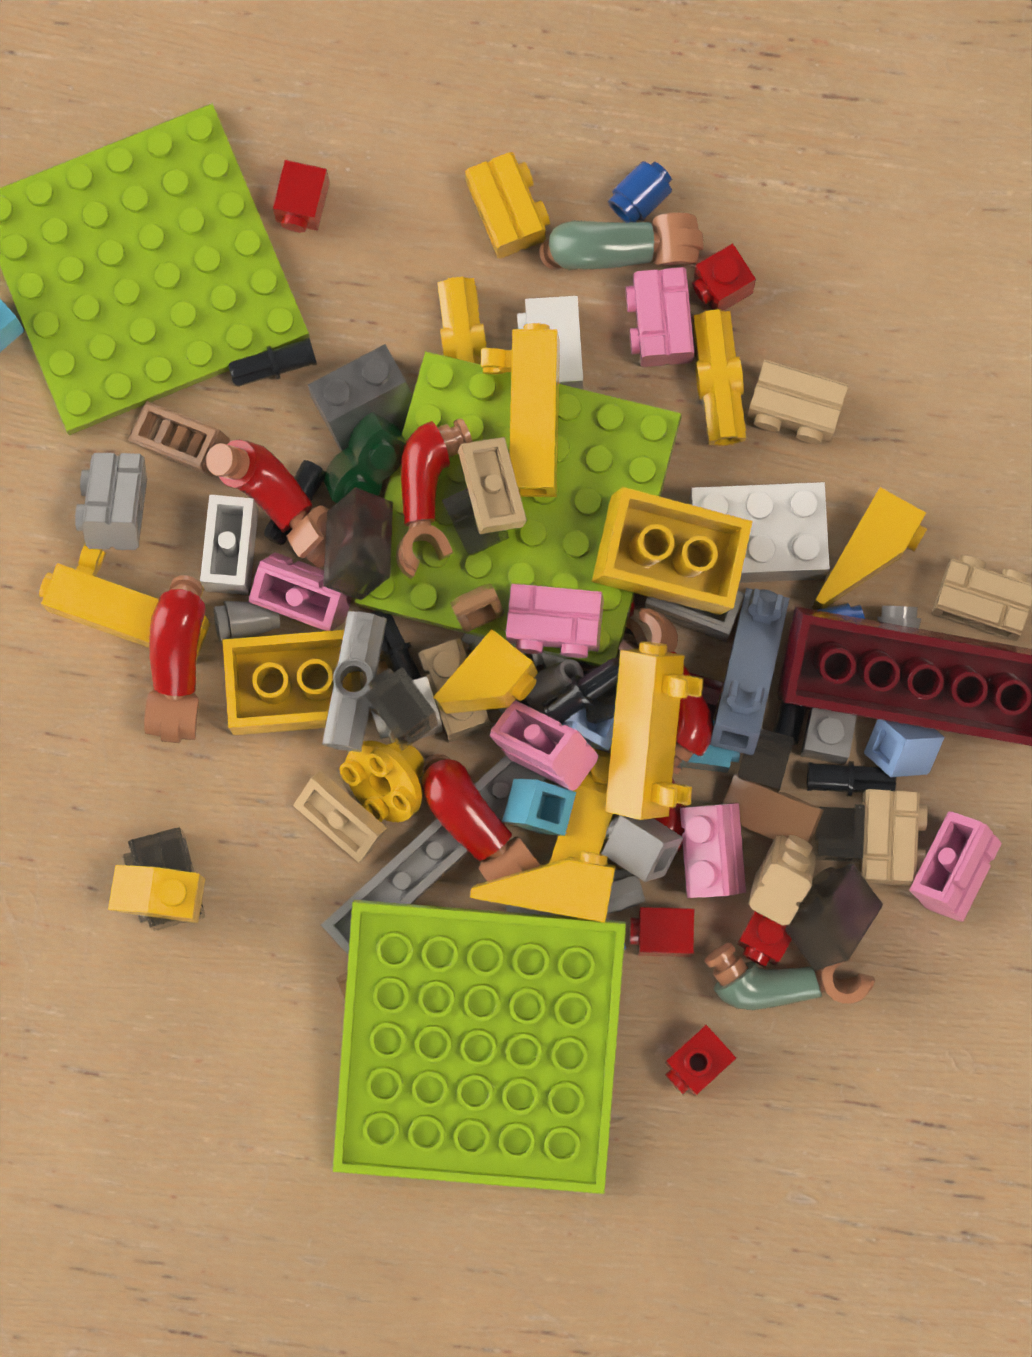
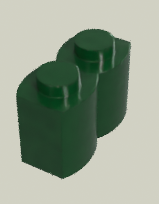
(371, 457)

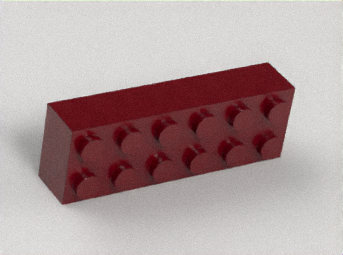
(908, 676)

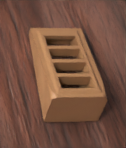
(201, 443)
(477, 607)

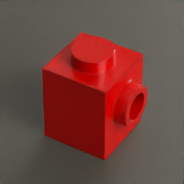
(723, 279)
(764, 940)
(698, 1062)

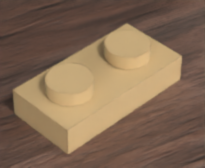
(492, 485)
(339, 816)

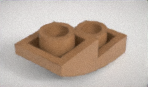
(772, 811)

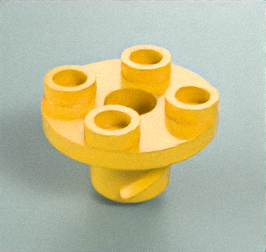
(385, 779)

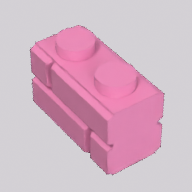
(661, 316)
(298, 592)
(554, 619)
(544, 745)
(713, 850)
(955, 866)

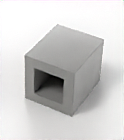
(828, 736)
(641, 846)

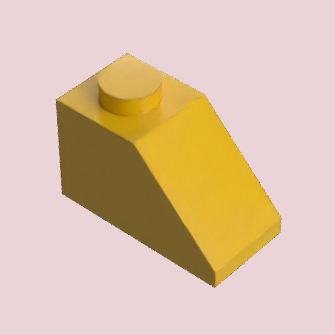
(488, 678)
(157, 892)

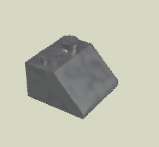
(358, 389)

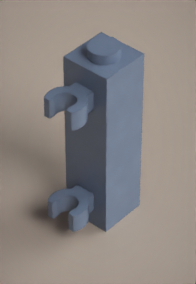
(749, 671)

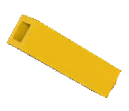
(534, 405)
(100, 603)
(646, 732)

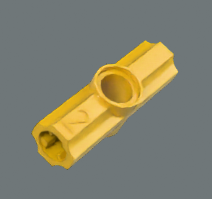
(461, 331)
(719, 378)

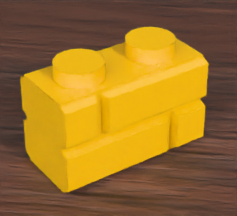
(506, 204)

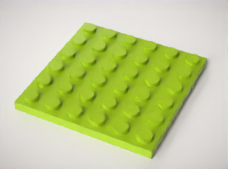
(142, 269)
(600, 450)
(478, 1046)

